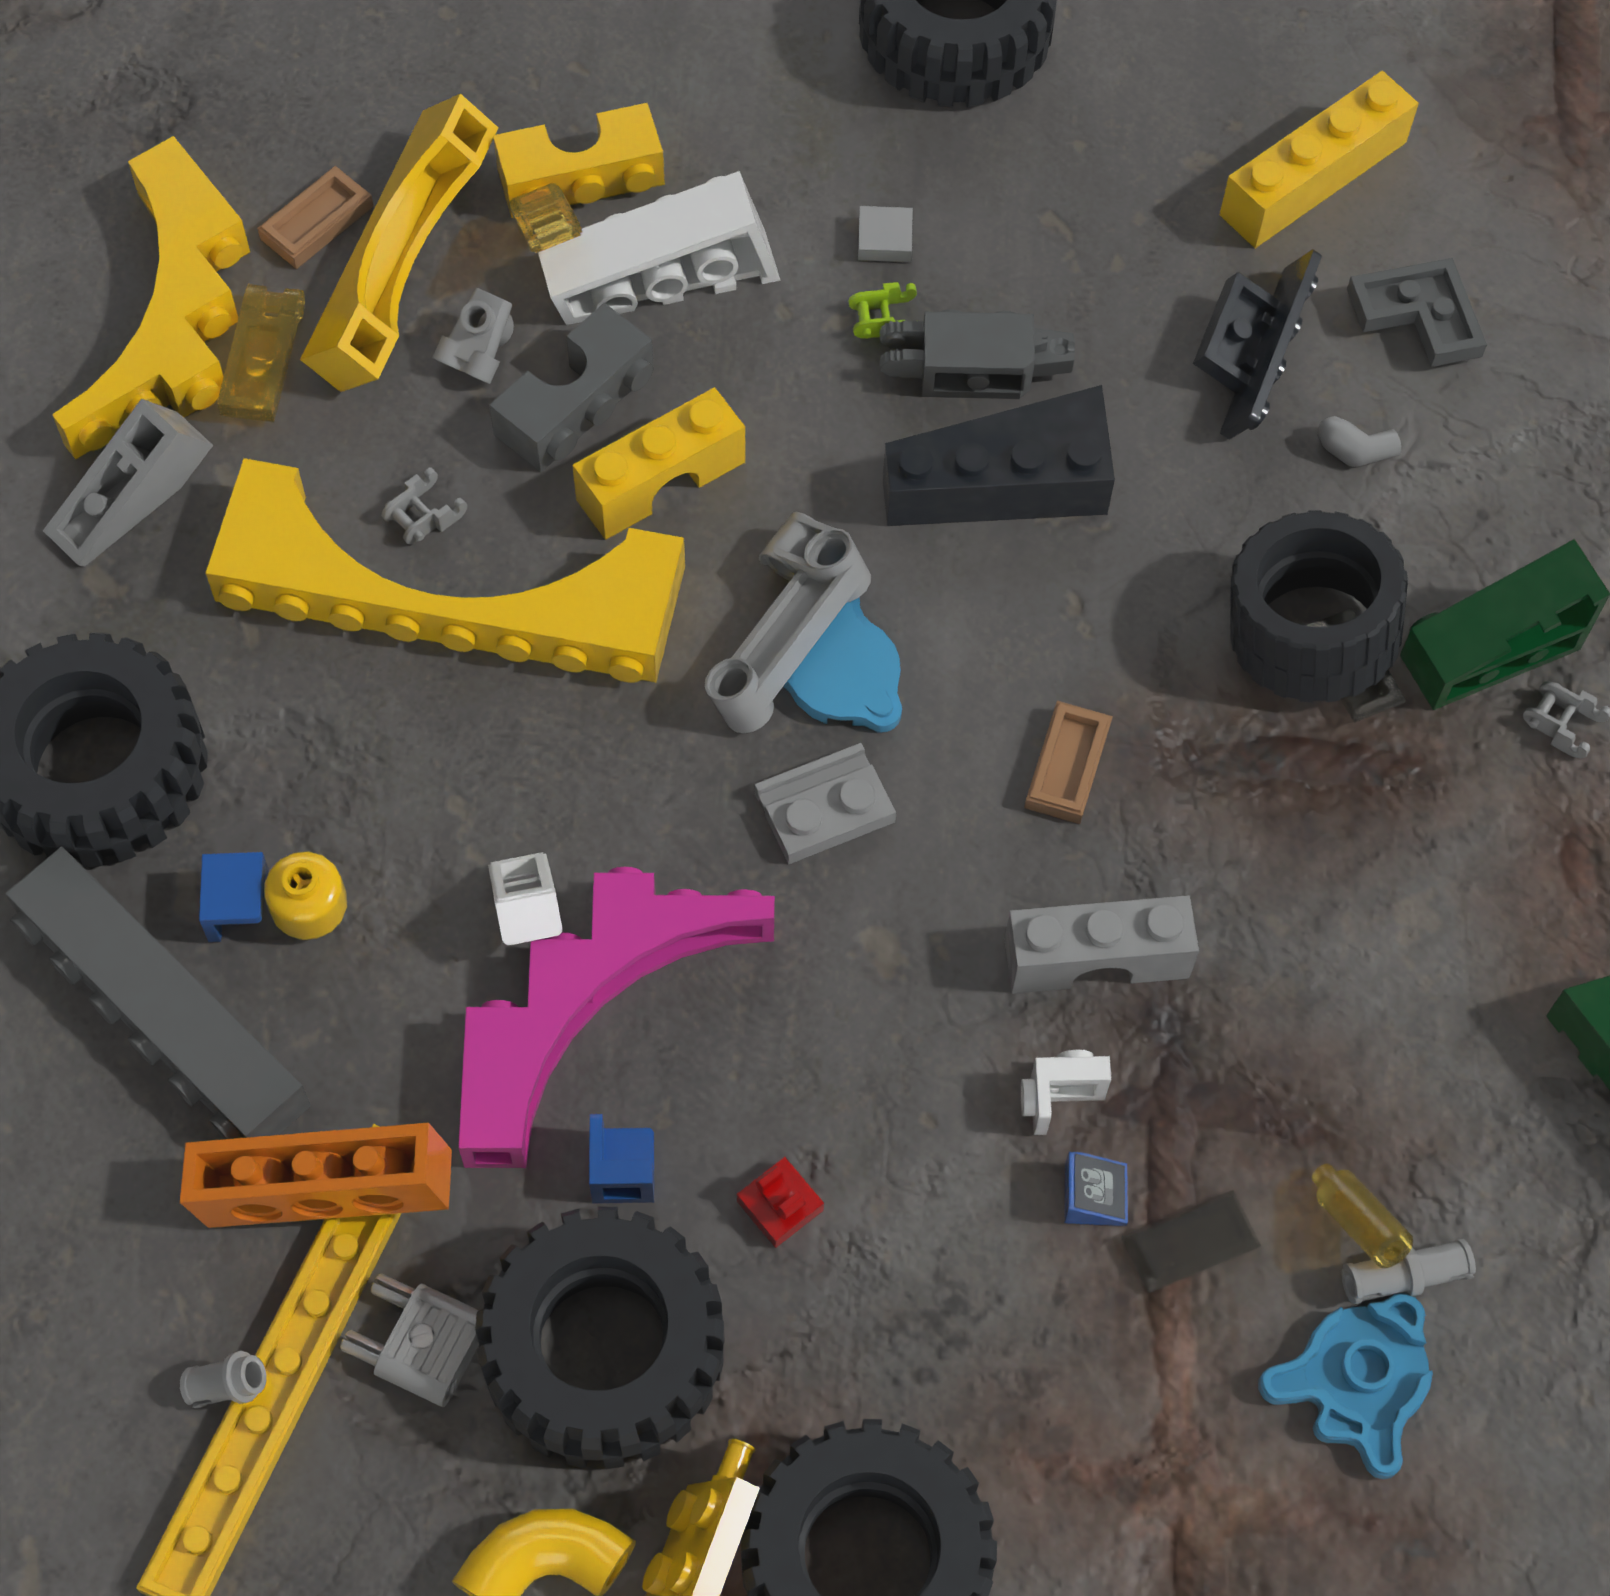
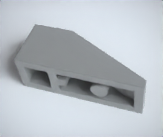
(127, 481)

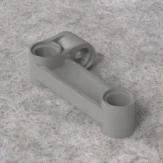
(823, 577)

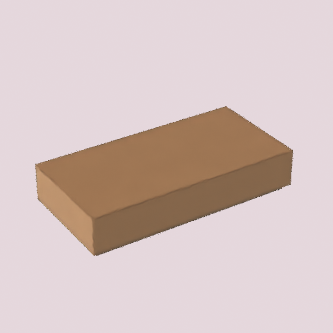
(315, 217)
(1068, 762)

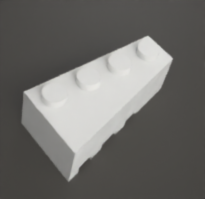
(661, 251)

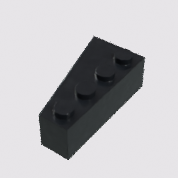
(1005, 465)

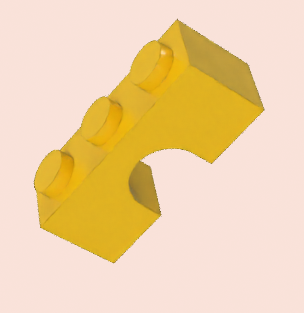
(621, 161)
(623, 478)

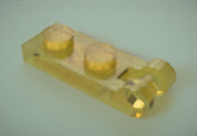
(260, 353)

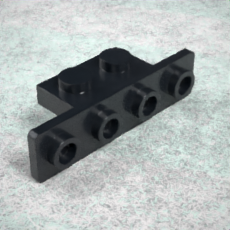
(1251, 336)

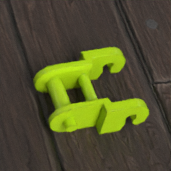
(878, 299)

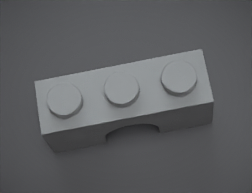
(1057, 944)

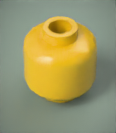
(305, 895)

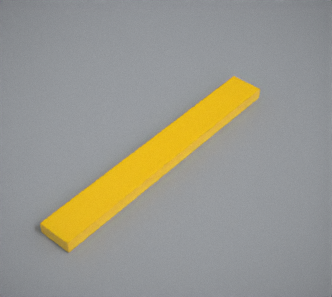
(256, 1432)

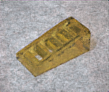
(544, 218)

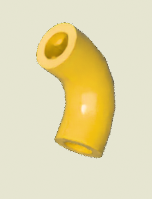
(542, 1545)

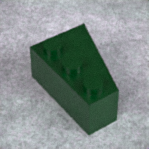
(1506, 627)

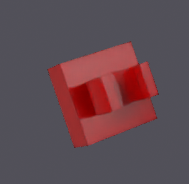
(780, 1202)

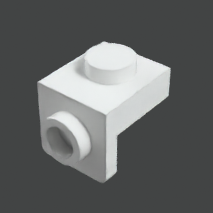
(1068, 1077)

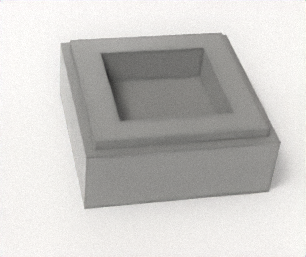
(885, 234)

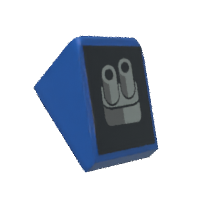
(1095, 1190)

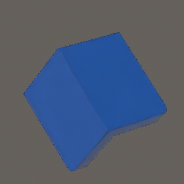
(231, 891)
(620, 1163)

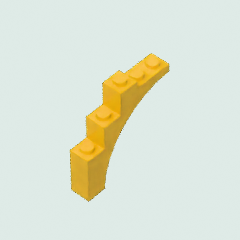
(189, 304)

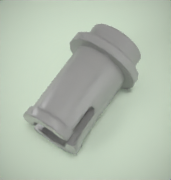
(234, 1379)

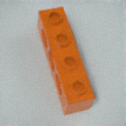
(316, 1175)

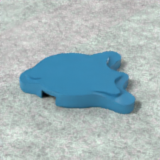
(850, 674)
(1363, 1375)

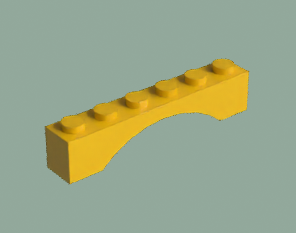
(362, 314)

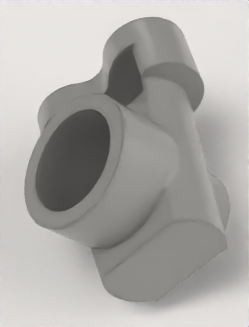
(475, 347)

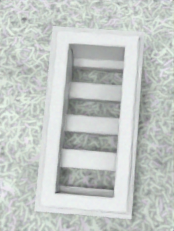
(525, 899)

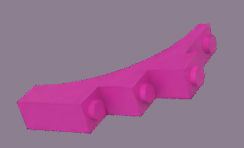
(570, 979)

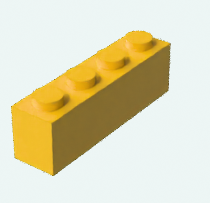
(1318, 159)

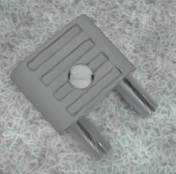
(427, 1344)

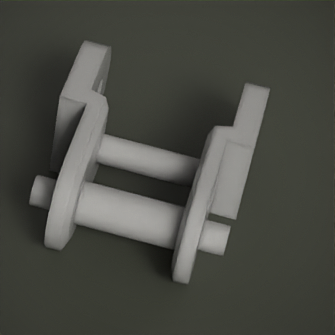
(431, 519)
(1572, 703)

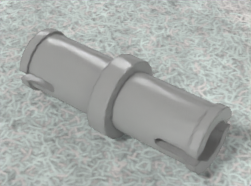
(1410, 1276)

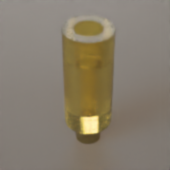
(1362, 1216)

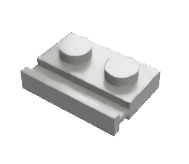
(825, 803)

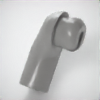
(1355, 446)

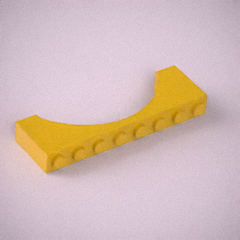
(597, 620)

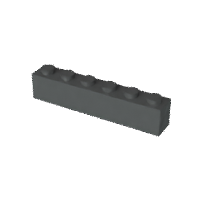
(156, 1000)

